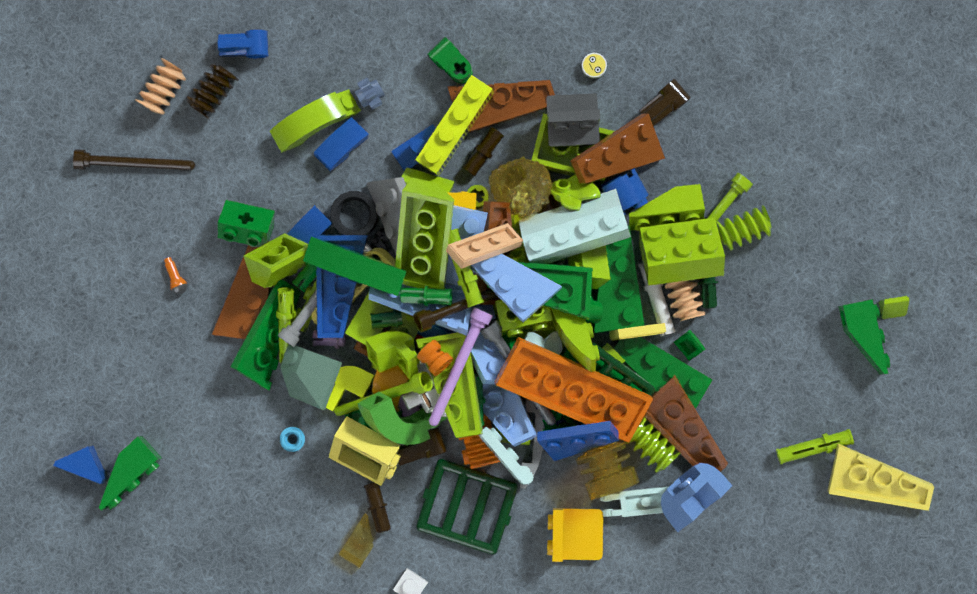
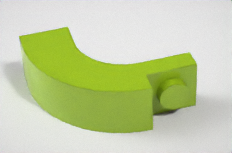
(312, 118)

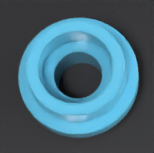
(284, 439)

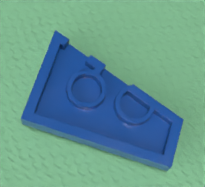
(577, 439)

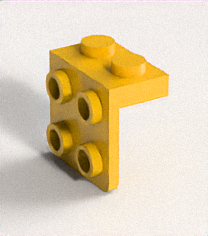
(575, 534)

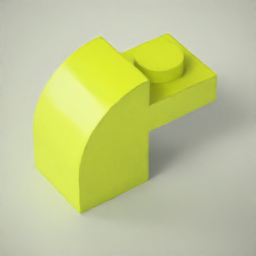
(351, 379)

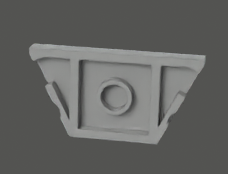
(387, 199)

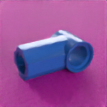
(250, 44)

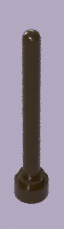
(84, 159)
(425, 319)

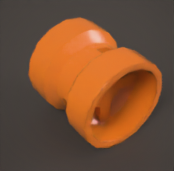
(434, 357)

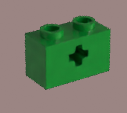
(245, 224)

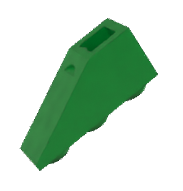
(861, 326)
(130, 466)

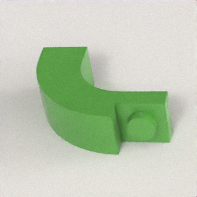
(382, 418)

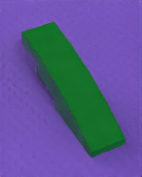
(354, 266)

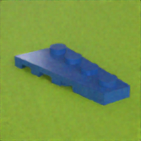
(335, 291)

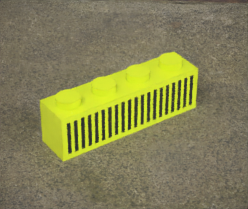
(455, 125)

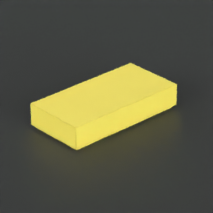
(640, 331)

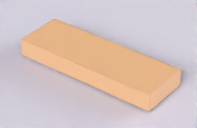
(484, 245)

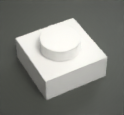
(410, 583)

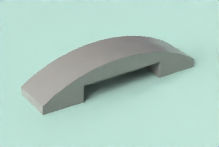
(537, 448)

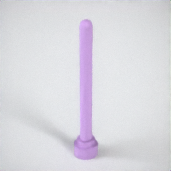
(478, 321)

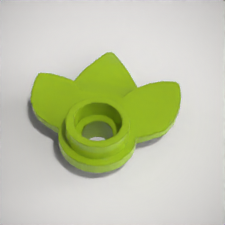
(572, 192)

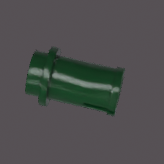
(386, 319)

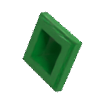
(689, 345)

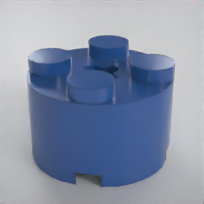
(629, 190)

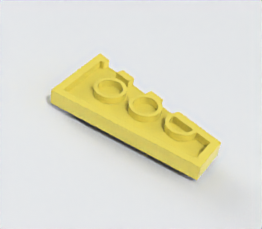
(871, 480)

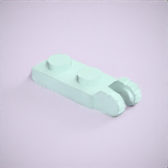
(506, 456)
(636, 502)

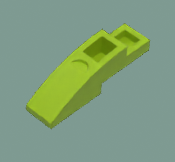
(576, 337)

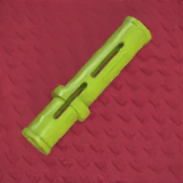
(466, 278)
(285, 315)
(843, 438)

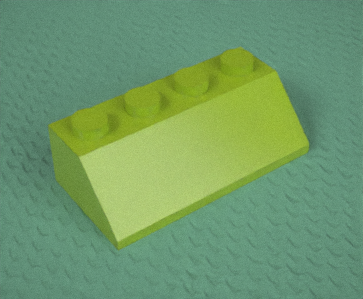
(424, 234)

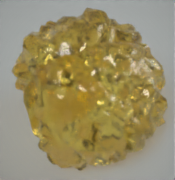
(522, 184)

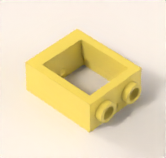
(365, 451)

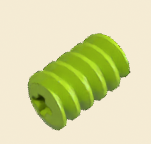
(744, 227)
(652, 447)

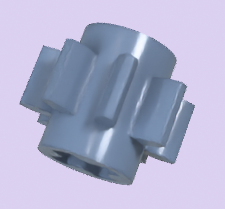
(369, 93)

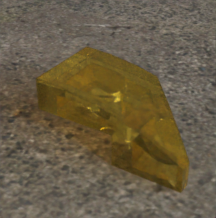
(358, 544)

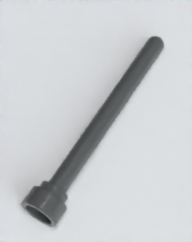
(493, 333)

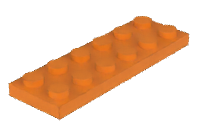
(572, 388)

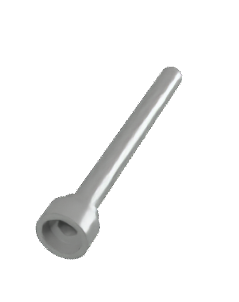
(291, 333)

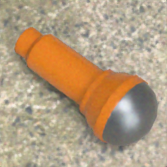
(177, 283)

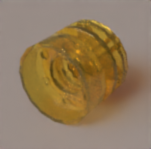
(607, 470)

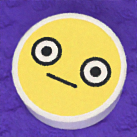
(594, 65)

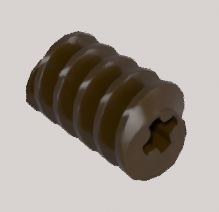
(211, 90)

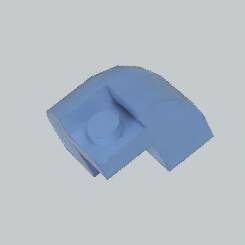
(693, 494)

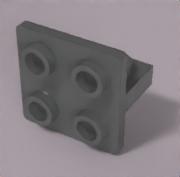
(573, 119)

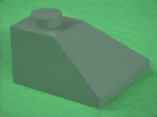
(309, 375)

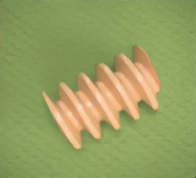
(162, 87)
(684, 300)

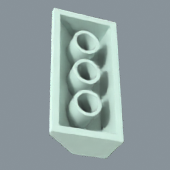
(571, 232)

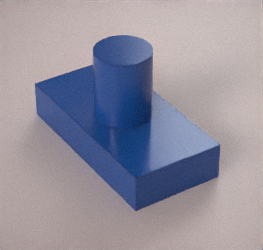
(409, 150)

